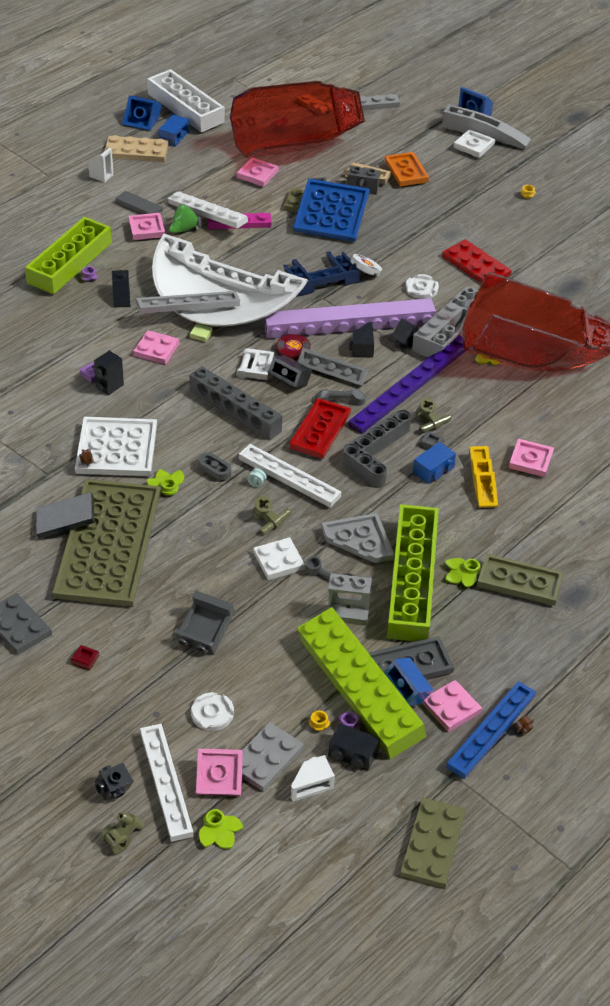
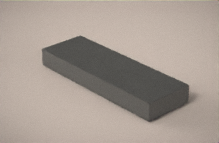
(138, 204)

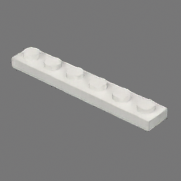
(209, 210)
(290, 475)
(166, 783)

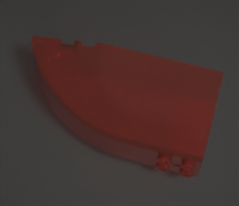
(292, 117)
(532, 328)

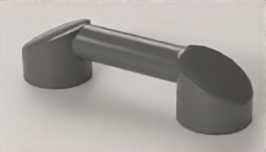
(357, 397)
(314, 567)

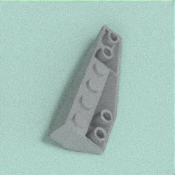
(464, 119)
(444, 325)

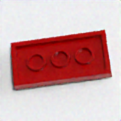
(474, 261)
(320, 428)

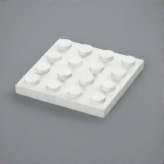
(117, 446)

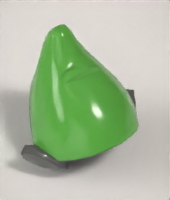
(184, 219)

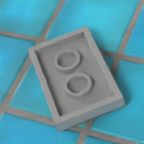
(269, 756)

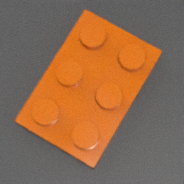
(406, 169)

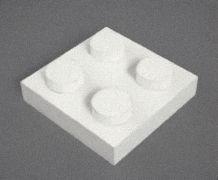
(474, 143)
(279, 558)

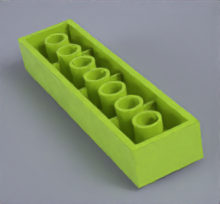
(413, 573)
(362, 683)

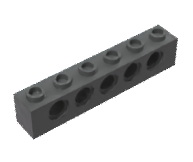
(236, 403)

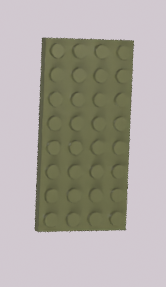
(108, 556)

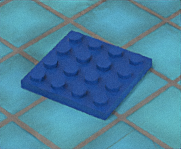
(331, 210)

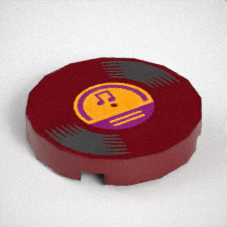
(292, 345)

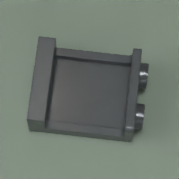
(205, 623)

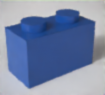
(174, 130)
(434, 462)
(408, 681)

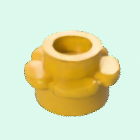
(527, 191)
(319, 716)

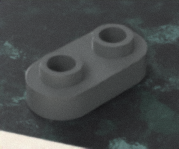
(214, 466)

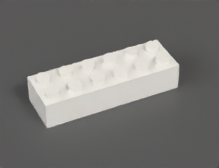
(186, 100)

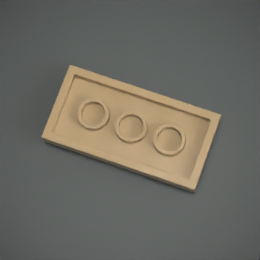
(138, 148)

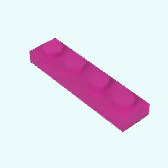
(255, 220)

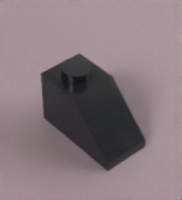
(121, 288)
(404, 333)
(362, 342)

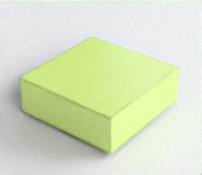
(201, 332)

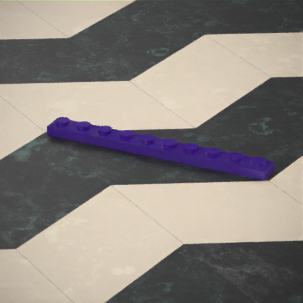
(406, 386)

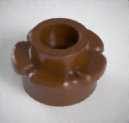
(86, 457)
(524, 725)

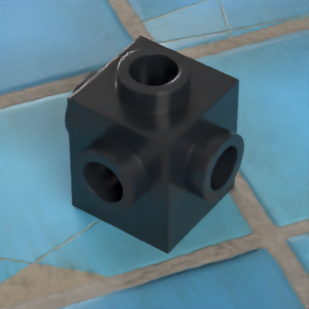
(113, 781)

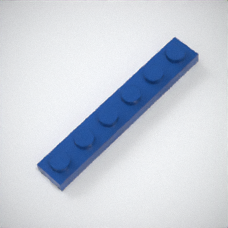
(491, 730)

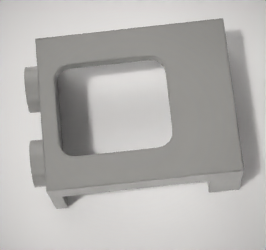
(350, 609)

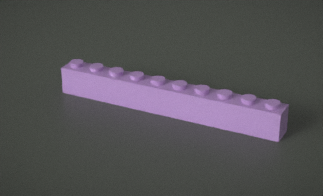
(347, 317)

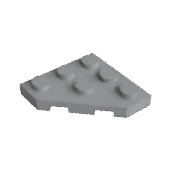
(360, 536)

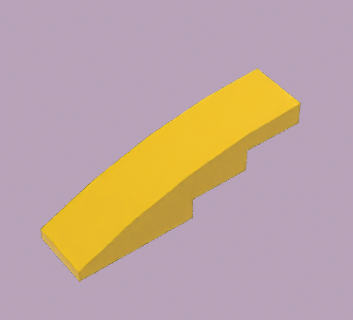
(483, 477)

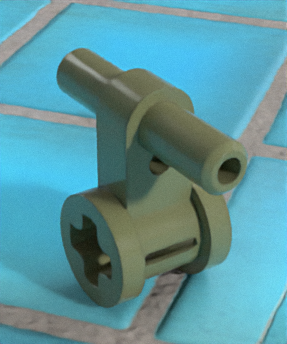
(430, 416)
(264, 512)
(120, 832)

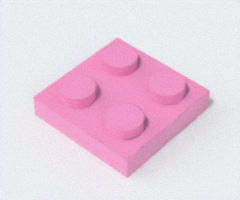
(257, 172)
(146, 226)
(156, 347)
(531, 457)
(452, 706)
(219, 772)

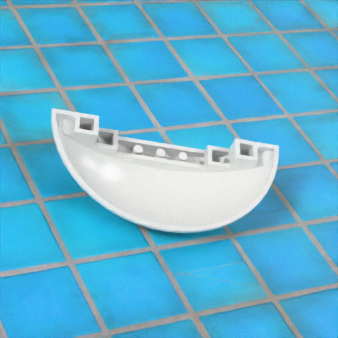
(185, 271)

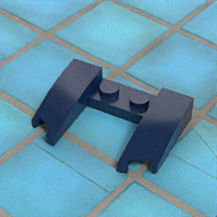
(341, 269)

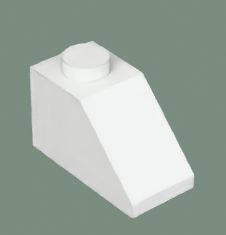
(102, 166)
(313, 778)

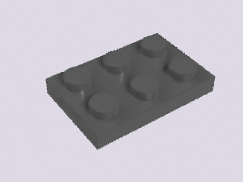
(21, 625)

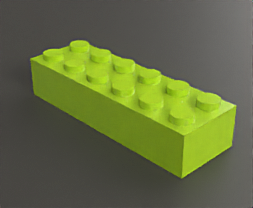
(68, 255)

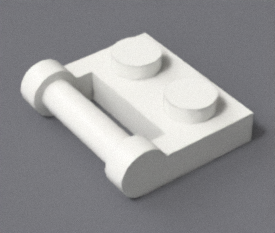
(260, 365)

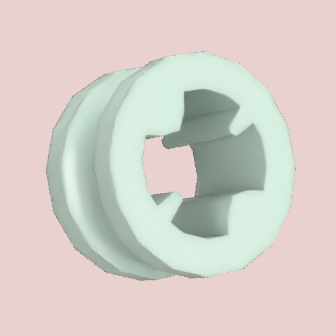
(256, 477)

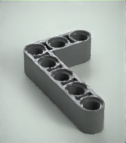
(360, 451)

